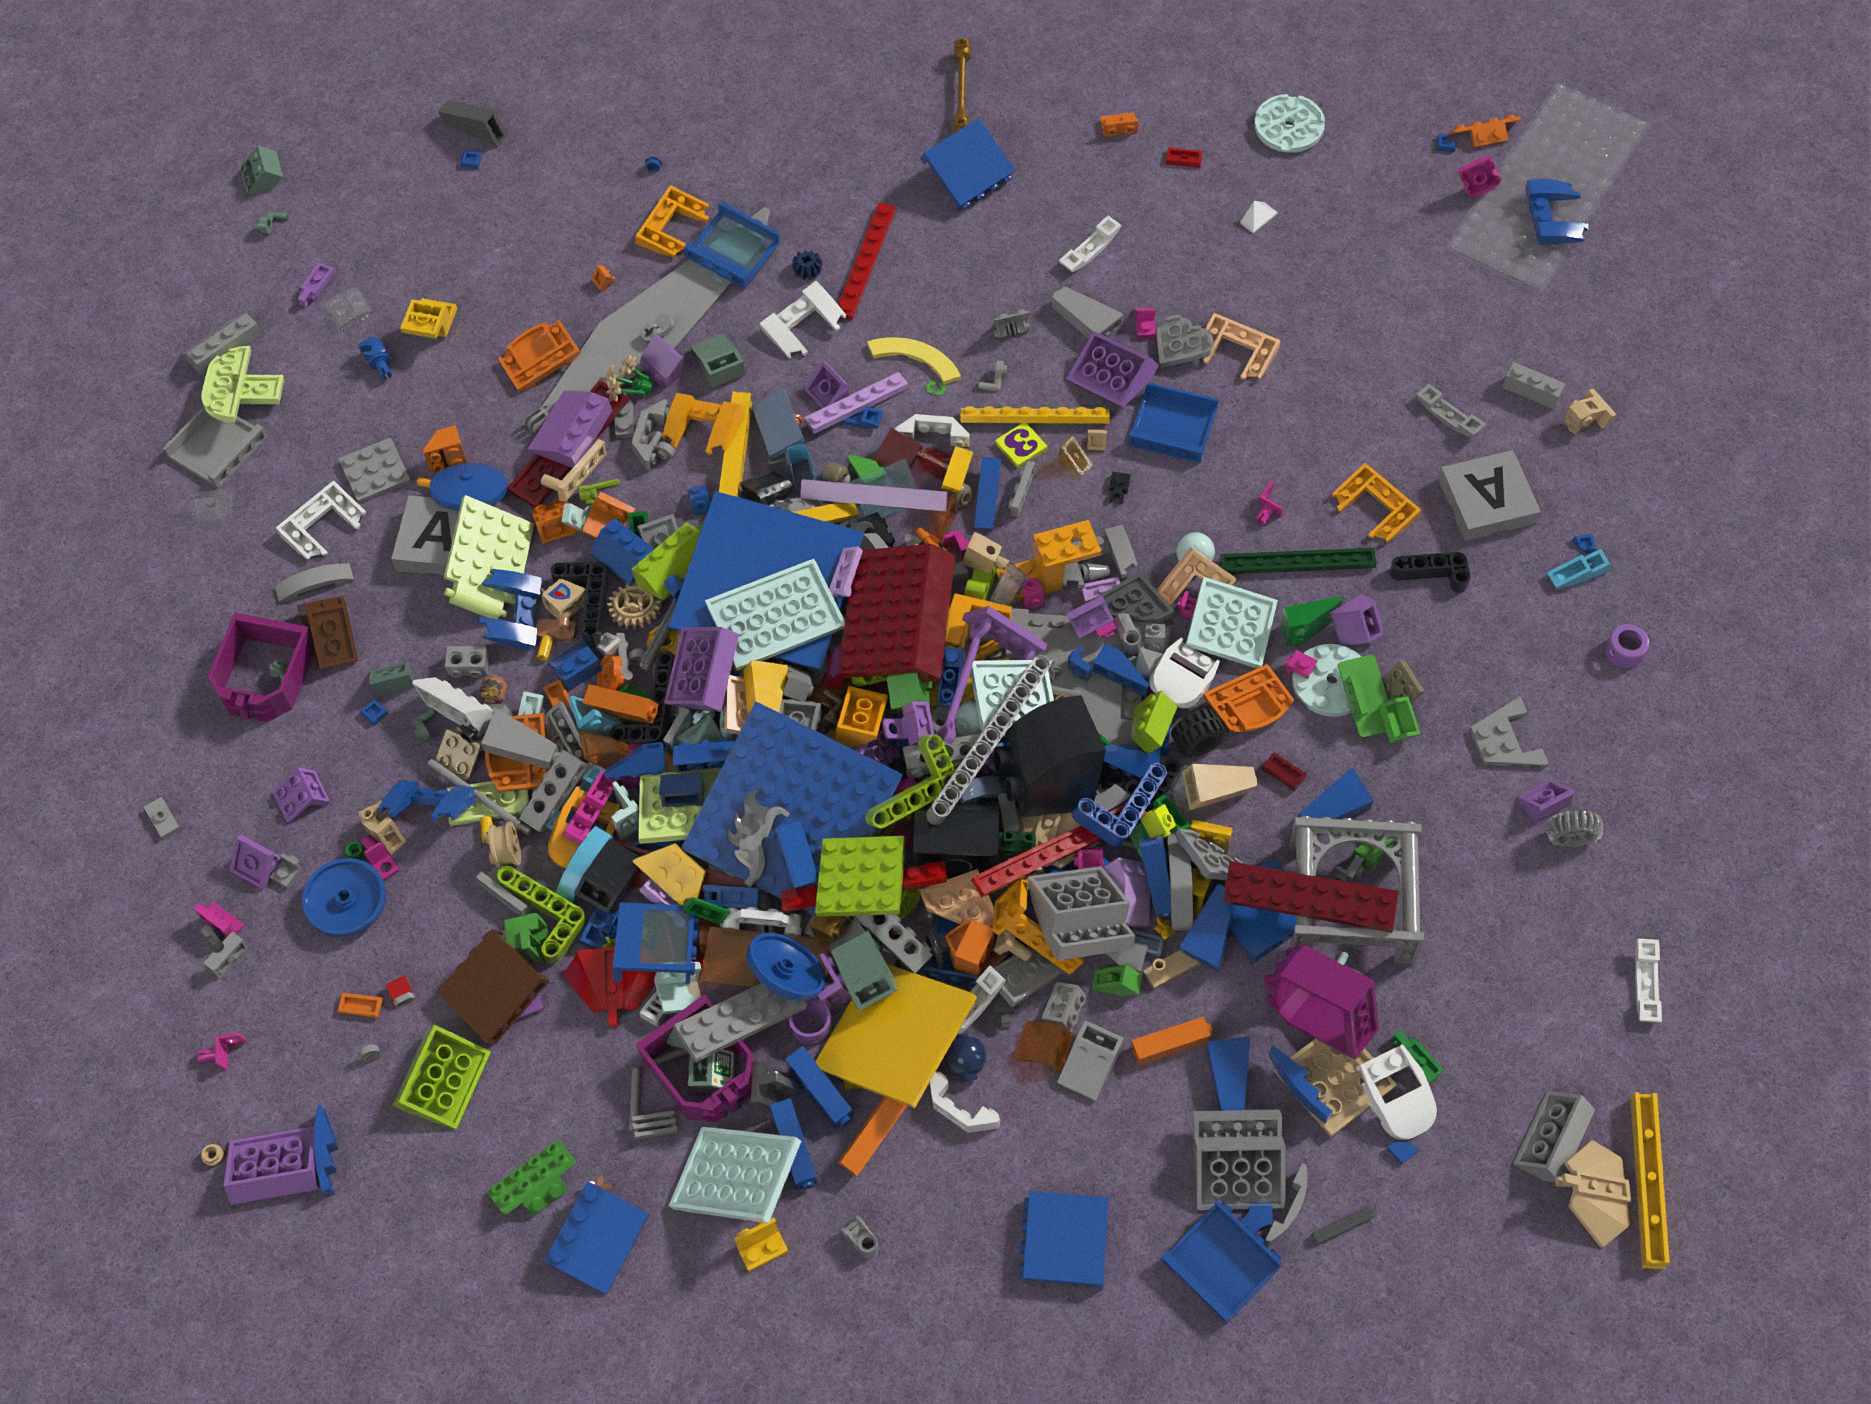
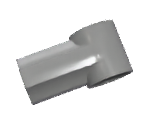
(1127, 632)

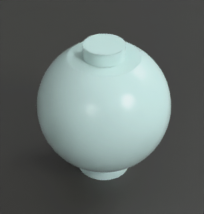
(1199, 542)
(967, 719)

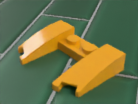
(674, 200)
(724, 416)
(1368, 480)

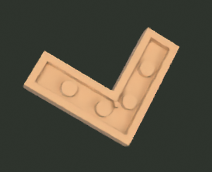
(1191, 564)

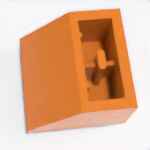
(444, 449)

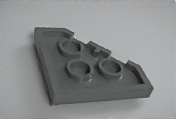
(1138, 600)

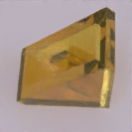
(1073, 457)

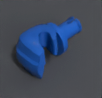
(376, 355)

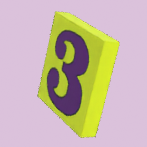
(1021, 445)

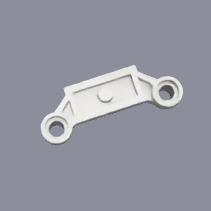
(771, 917)

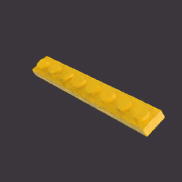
(1028, 415)

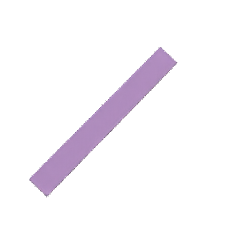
(873, 495)

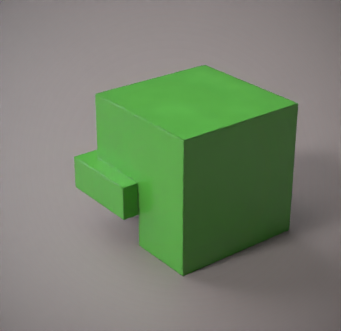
(908, 688)
(526, 936)

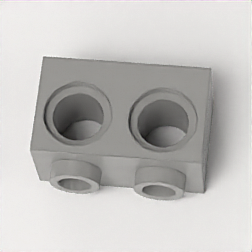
(467, 657)

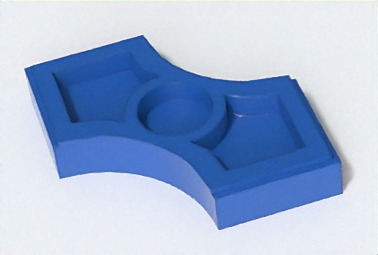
(1259, 1217)

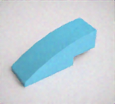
(1580, 569)

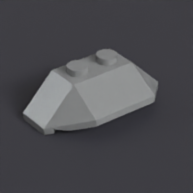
(564, 732)

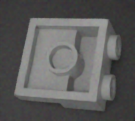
(803, 712)

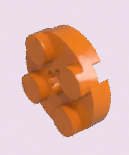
(611, 672)

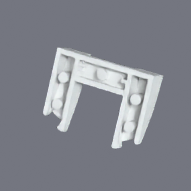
(814, 298)
(331, 497)

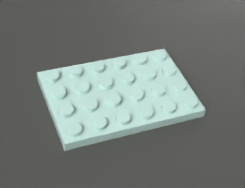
(777, 613)
(735, 1174)

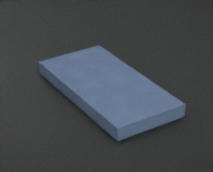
(777, 423)

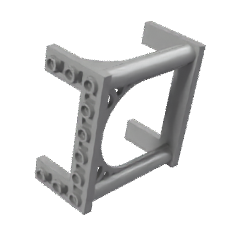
(1406, 836)

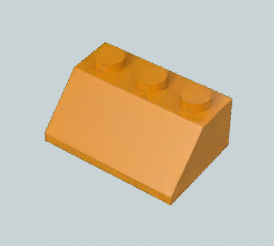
(860, 717)

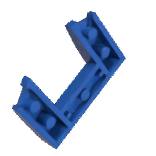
(1549, 231)
(521, 631)
(448, 803)

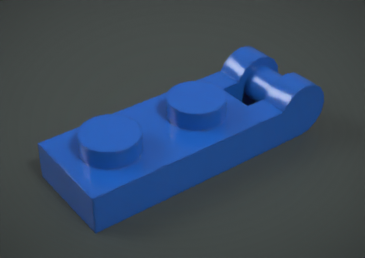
(732, 896)

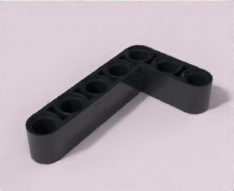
(595, 580)
(659, 689)
(1129, 784)

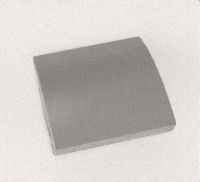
(1081, 912)
(1239, 1158)

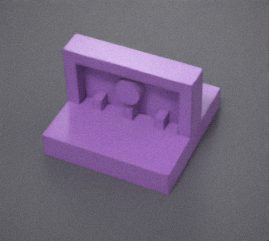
(1090, 616)
(253, 861)

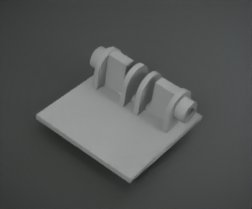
(1018, 319)

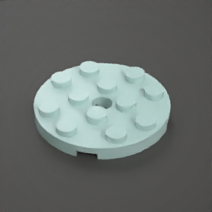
(1302, 112)
(1316, 691)

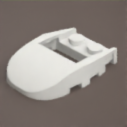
(1179, 683)
(1408, 1114)

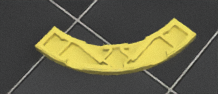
(918, 351)

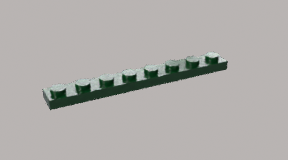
(1298, 560)

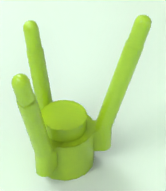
(589, 492)

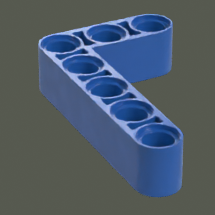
(1120, 824)

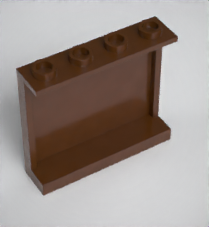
(492, 987)

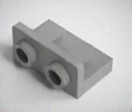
(1064, 1005)

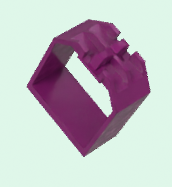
(268, 631)
(1324, 999)
(725, 1097)

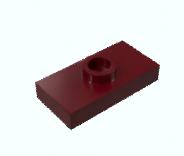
(1284, 771)

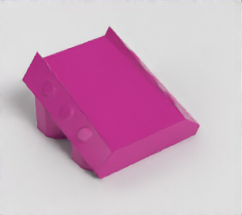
(1479, 176)

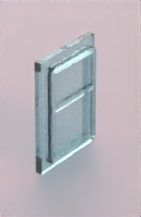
(893, 475)

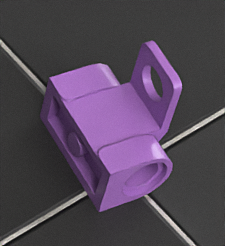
(913, 725)

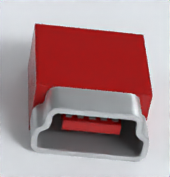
(400, 991)

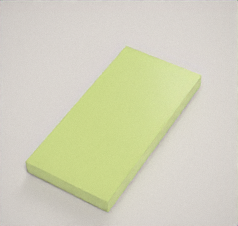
(511, 801)

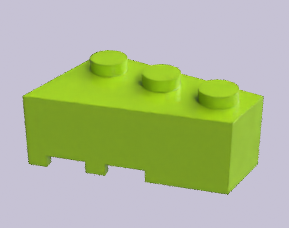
(1152, 721)

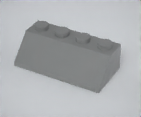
(236, 333)
(1554, 1135)

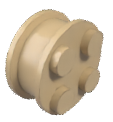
(503, 845)

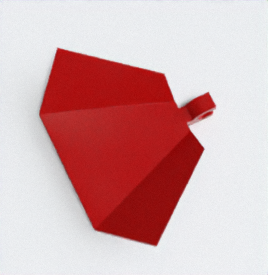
(592, 979)

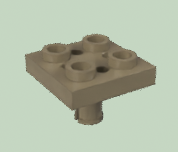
(1404, 682)

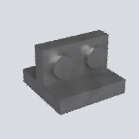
(770, 1085)

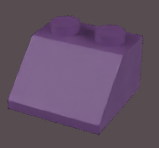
(662, 361)

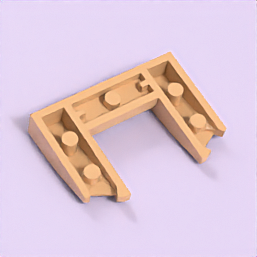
(1263, 345)

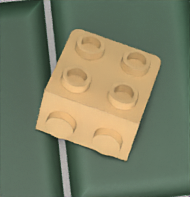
(458, 754)

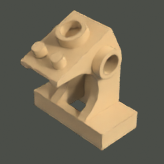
(1582, 412)
(379, 827)

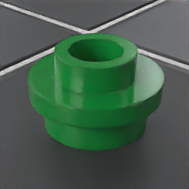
(351, 847)

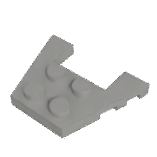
(1498, 742)

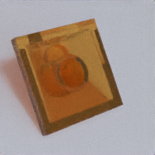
(942, 520)
(602, 749)

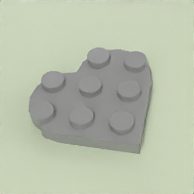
(1181, 341)

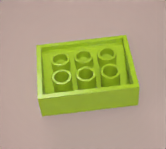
(441, 1077)

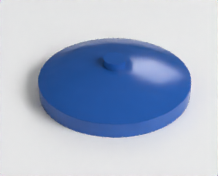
(469, 479)
(344, 897)
(785, 966)

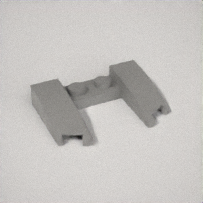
(1114, 542)

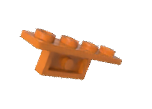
(1487, 133)

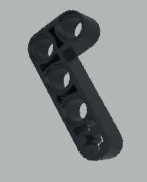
(1405, 568)

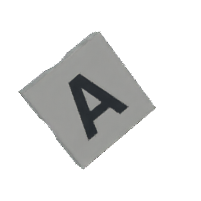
(1489, 495)
(424, 537)

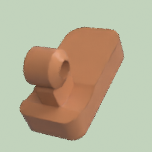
(558, 629)

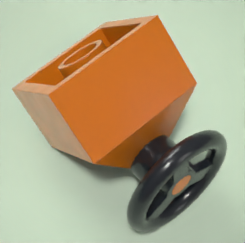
(967, 946)

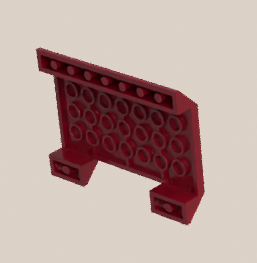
(895, 615)

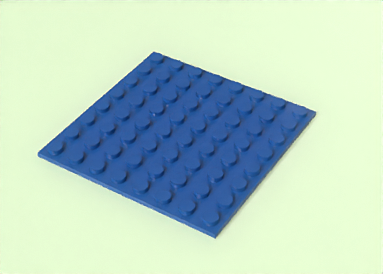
(752, 541)
(793, 770)

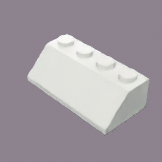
(454, 703)

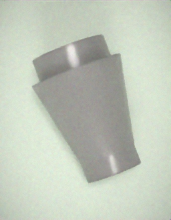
(1093, 571)

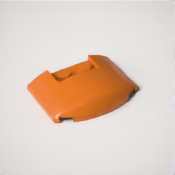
(538, 354)
(1250, 700)
(513, 774)

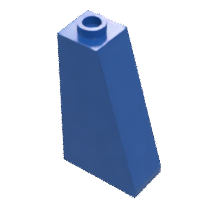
(1341, 800)
(1157, 873)
(1210, 931)
(1229, 1071)
(819, 1088)
(788, 1125)

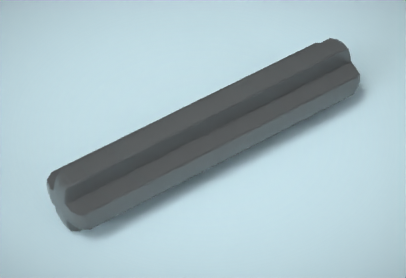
(1342, 1225)

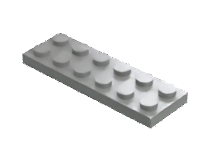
(734, 1020)

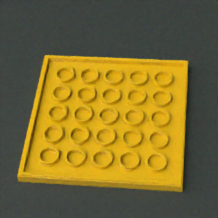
(897, 1040)

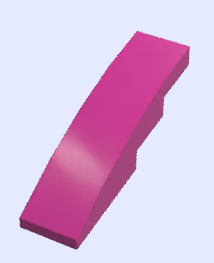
(589, 809)

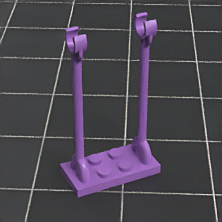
(1008, 635)

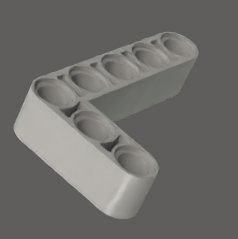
(1180, 885)

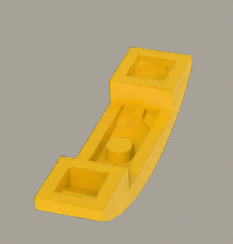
(957, 469)

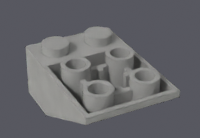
(1090, 1060)

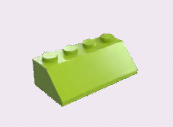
(667, 559)

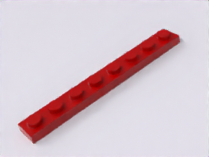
(866, 259)
(912, 878)

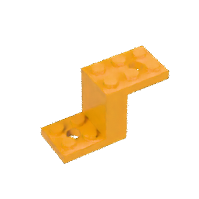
(1053, 551)
(958, 629)

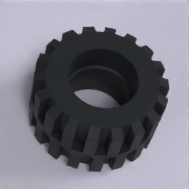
(1198, 733)

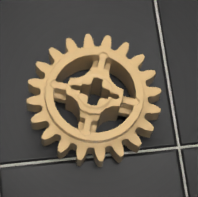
(633, 609)

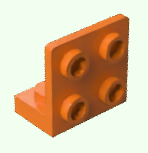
(603, 511)
(549, 521)

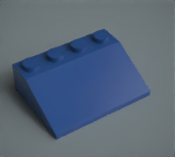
(596, 1238)

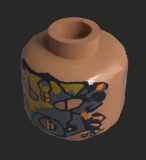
(493, 689)

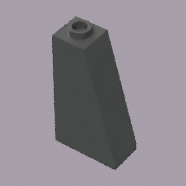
(474, 121)

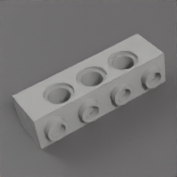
(913, 756)
(563, 788)
(896, 947)

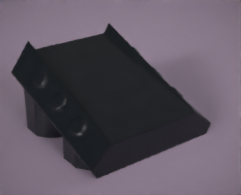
(766, 487)

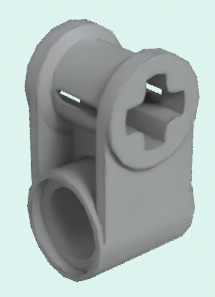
(858, 1234)

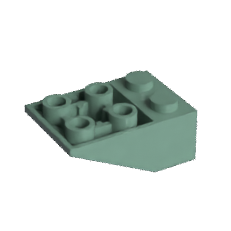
(718, 360)
(864, 970)

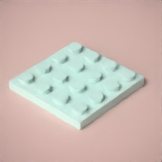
(1231, 623)
(996, 679)

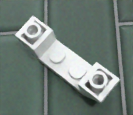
(940, 424)
(984, 1120)

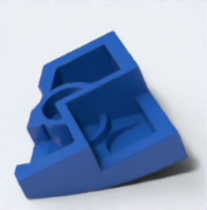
(598, 927)

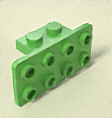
(1364, 693)
(535, 1182)

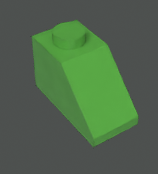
(862, 466)
(1117, 981)

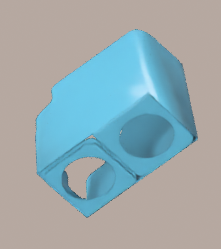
(798, 454)

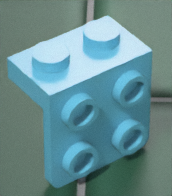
(591, 719)

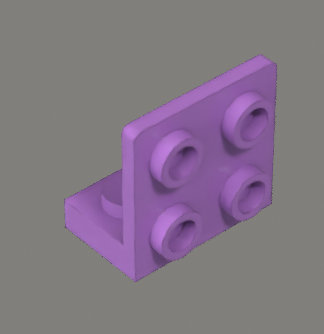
(299, 792)
(837, 993)

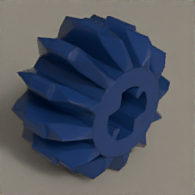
(807, 264)

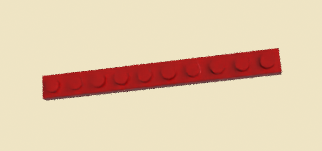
(1036, 858)

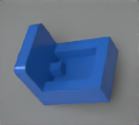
(699, 499)
(1078, 666)

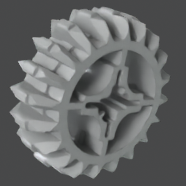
(1574, 828)

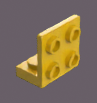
(1215, 833)
(760, 1244)

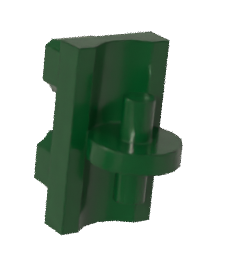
(1015, 843)

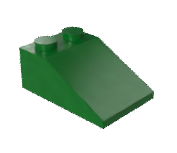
(1307, 619)

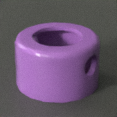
(1623, 657)
(819, 1009)

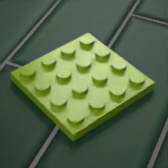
(860, 876)

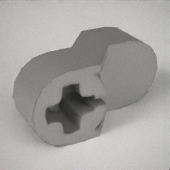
(661, 325)

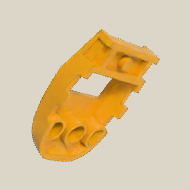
(562, 849)

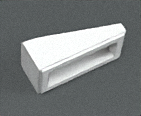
(650, 1017)

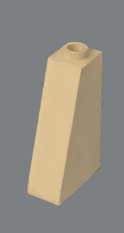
(1216, 783)

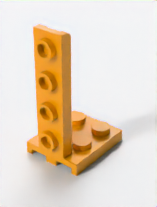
(1009, 916)

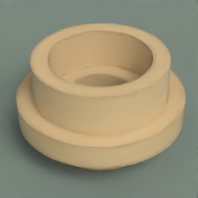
(211, 1149)

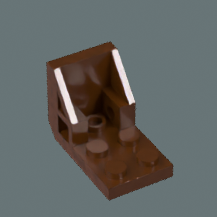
(329, 631)

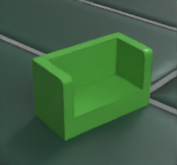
(1399, 719)
(1370, 853)

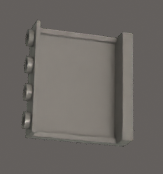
(214, 447)

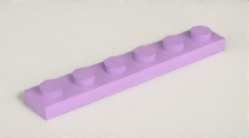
(856, 402)

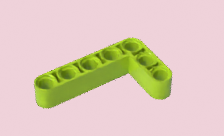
(920, 789)
(547, 907)

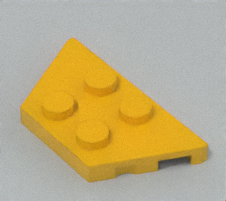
(673, 872)

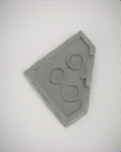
(1206, 856)

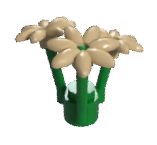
(642, 384)

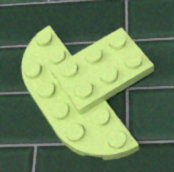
(229, 386)

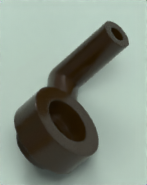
(831, 719)

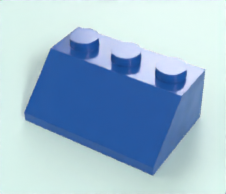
(619, 550)
(701, 755)
(798, 853)

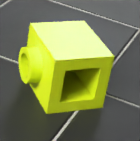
(1158, 822)

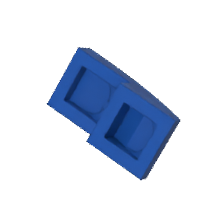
(865, 419)

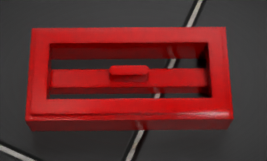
(1184, 160)

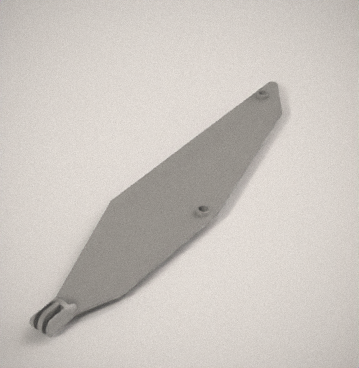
(681, 294)

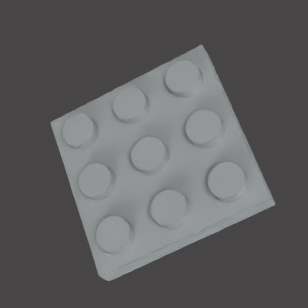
(374, 470)

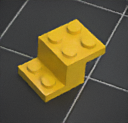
(428, 318)

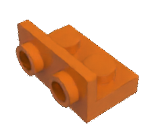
(1119, 124)

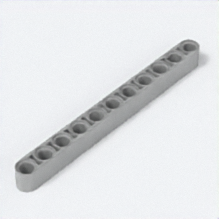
(985, 745)

